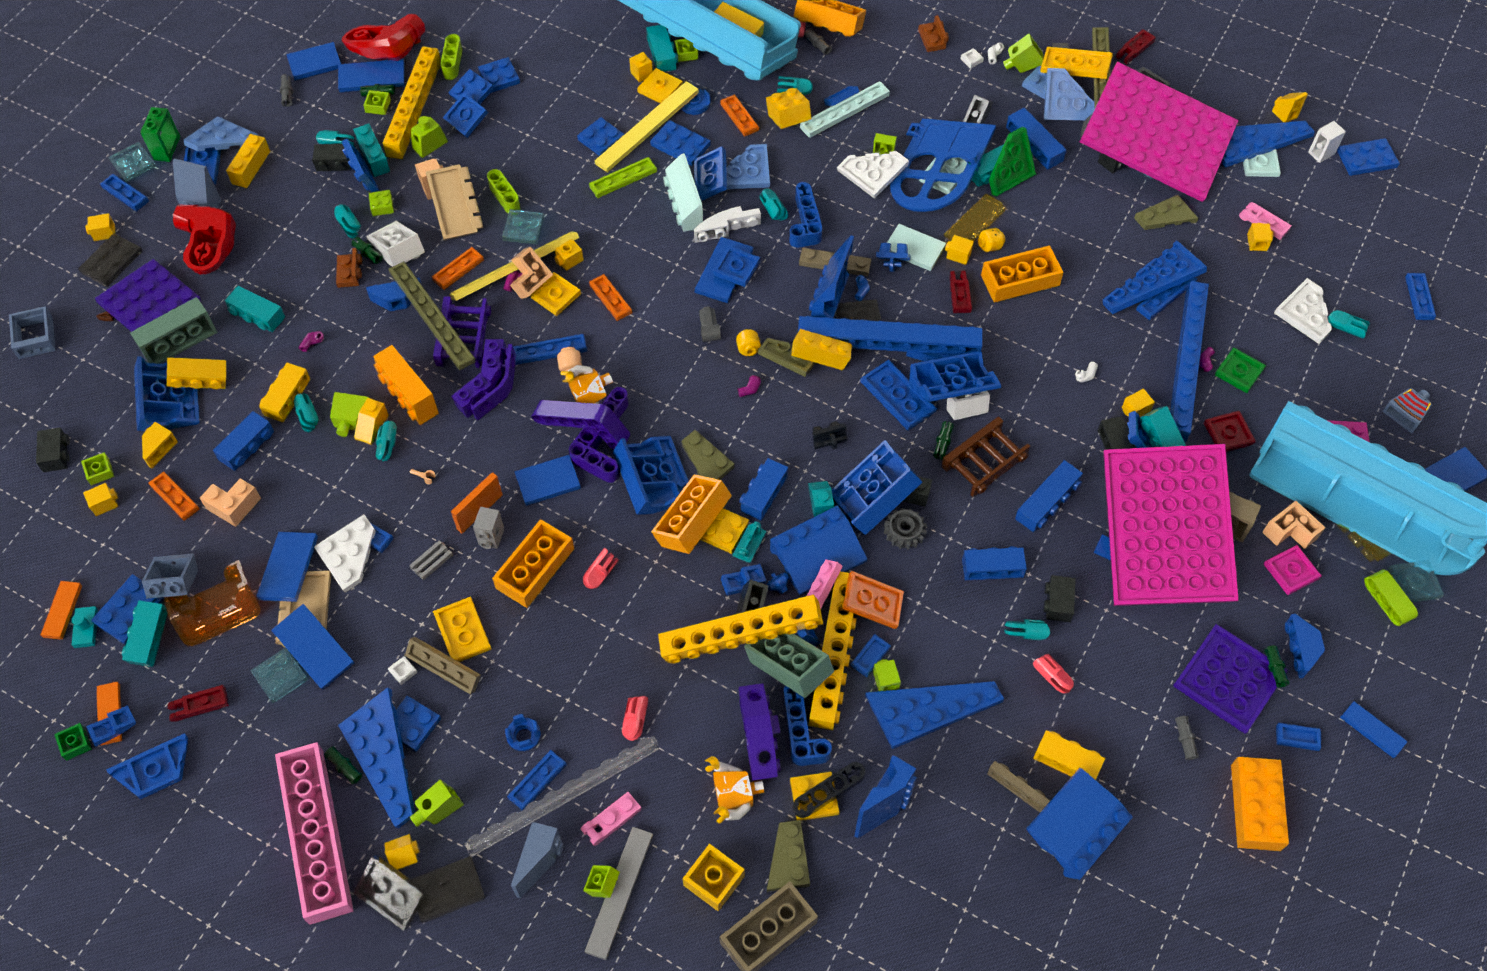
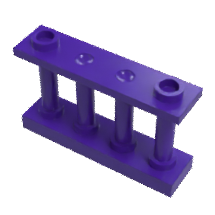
(449, 309)

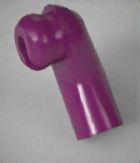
(510, 279)
(310, 339)
(1205, 361)
(751, 388)

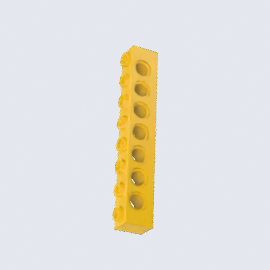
(412, 102)
(729, 625)
(826, 717)

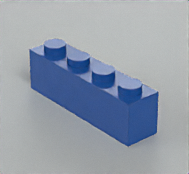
(1042, 143)
(1048, 496)

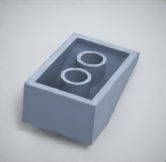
(194, 184)
(537, 857)

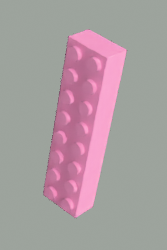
(313, 834)

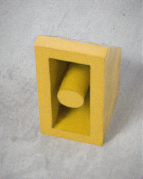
(1289, 106)
(369, 420)
(156, 443)

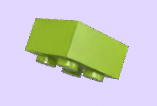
(685, 50)
(377, 102)
(884, 144)
(381, 203)
(97, 468)
(601, 881)

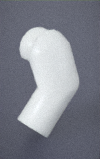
(994, 51)
(1084, 376)

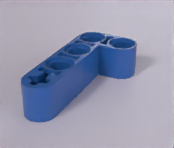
(810, 229)
(803, 742)

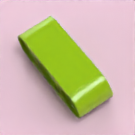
(451, 56)
(503, 190)
(1391, 597)

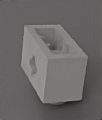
(488, 528)

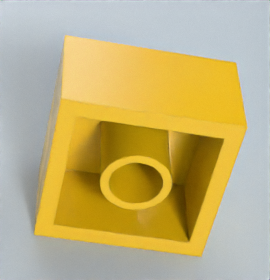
(788, 108)
(713, 877)

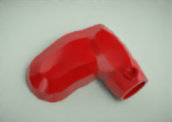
(384, 41)
(210, 237)

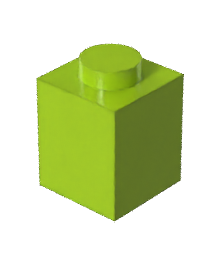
(886, 675)

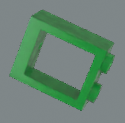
(164, 145)

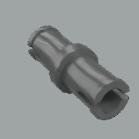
(818, 41)
(286, 90)
(1187, 738)

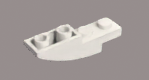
(722, 222)

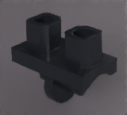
(829, 436)

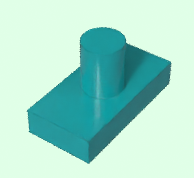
(83, 629)

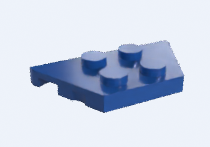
(153, 768)

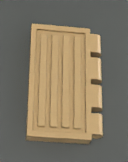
(452, 201)
(313, 595)

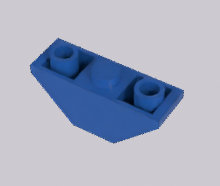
(389, 296)
(1305, 644)

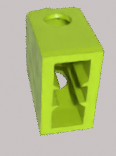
(1024, 55)
(427, 136)
(345, 411)
(436, 804)

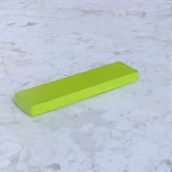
(622, 177)

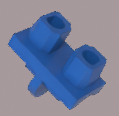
(885, 253)

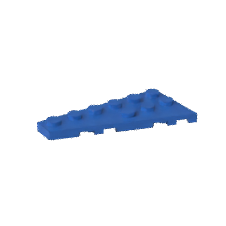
(1263, 138)
(1159, 275)
(920, 711)
(380, 752)

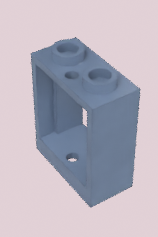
(35, 345)
(161, 567)

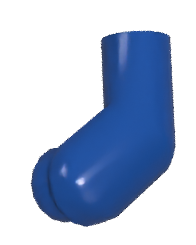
(863, 287)

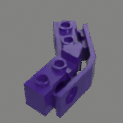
(497, 366)
(759, 730)

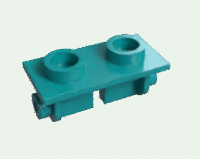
(749, 542)

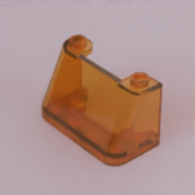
(214, 609)

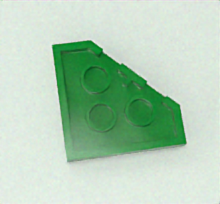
(1013, 164)

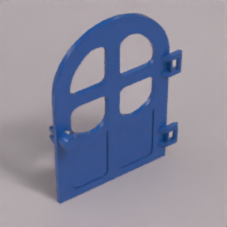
(943, 141)

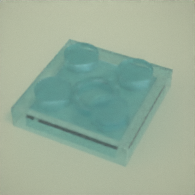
(132, 161)
(523, 226)
(1416, 581)
(279, 675)

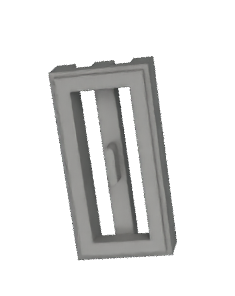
(428, 558)

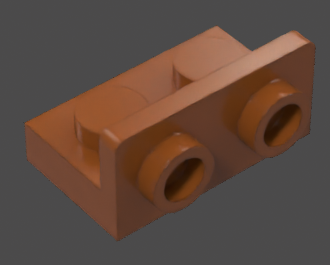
(934, 35)
(349, 269)

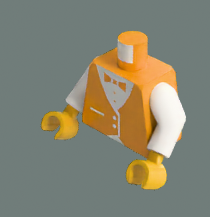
(587, 384)
(732, 790)

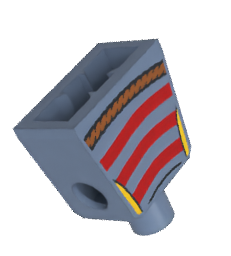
(1409, 408)

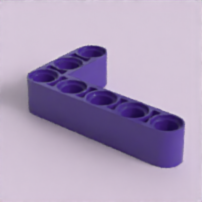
(582, 416)
(588, 448)

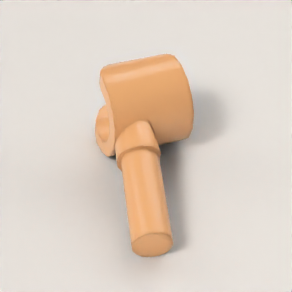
(424, 475)

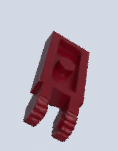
(1136, 46)
(960, 293)
(198, 703)

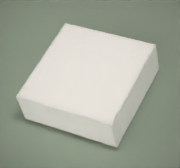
(972, 58)
(402, 670)

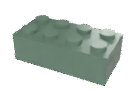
(174, 332)
(791, 662)

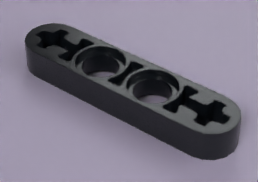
(828, 788)

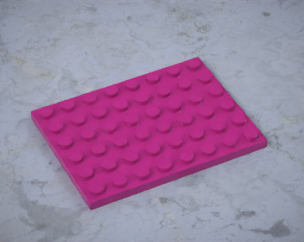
(1159, 131)
(1170, 525)

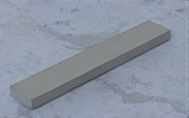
(614, 907)

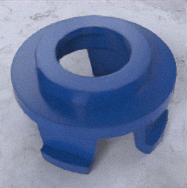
(519, 723)

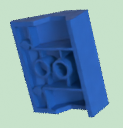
(832, 283)
(952, 377)
(159, 403)
(651, 473)
(875, 487)
(811, 542)
(888, 797)
(1079, 824)

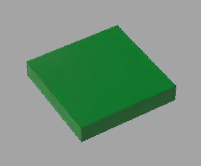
(1240, 370)

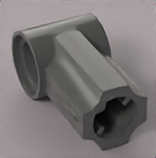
(709, 328)

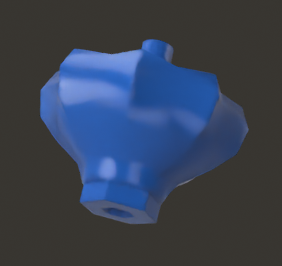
(778, 583)

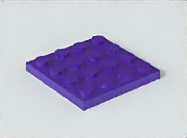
(145, 295)
(1228, 679)

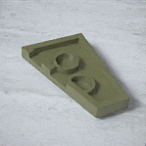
(1166, 212)
(781, 352)
(706, 457)
(789, 858)

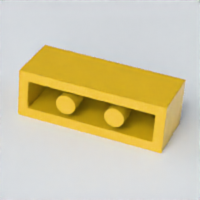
(741, 19)
(248, 160)
(821, 349)
(196, 373)
(281, 393)
(1067, 755)

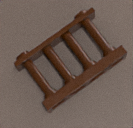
(981, 439)

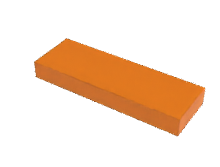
(739, 115)
(457, 268)
(610, 297)
(174, 496)
(61, 610)
(107, 701)

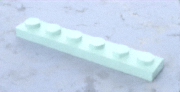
(844, 109)

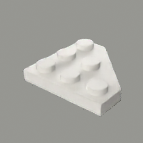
(873, 171)
(1306, 311)
(348, 552)

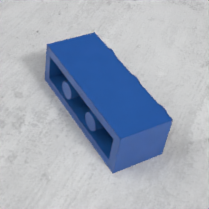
(243, 441)
(763, 489)
(994, 563)

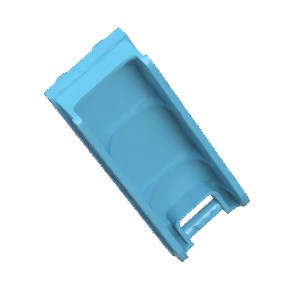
(731, 43)
(1372, 492)

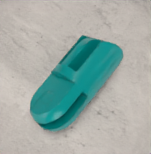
(803, 85)
(332, 137)
(773, 205)
(347, 220)
(1348, 323)
(305, 412)
(385, 440)
(1031, 629)

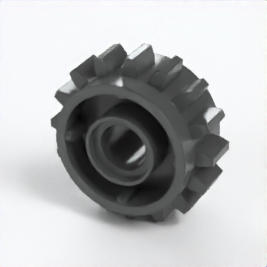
(901, 537)

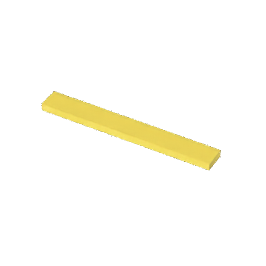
(646, 126)
(509, 268)

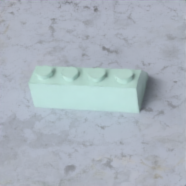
(684, 194)

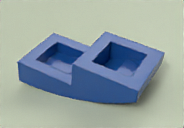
(734, 582)
(109, 728)

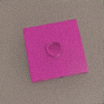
(1292, 570)

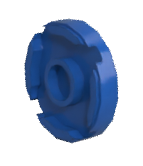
(698, 104)

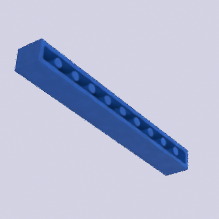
(897, 335)
(1188, 357)

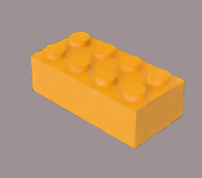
(832, 15)
(1022, 273)
(405, 385)
(691, 513)
(533, 563)
(1259, 804)

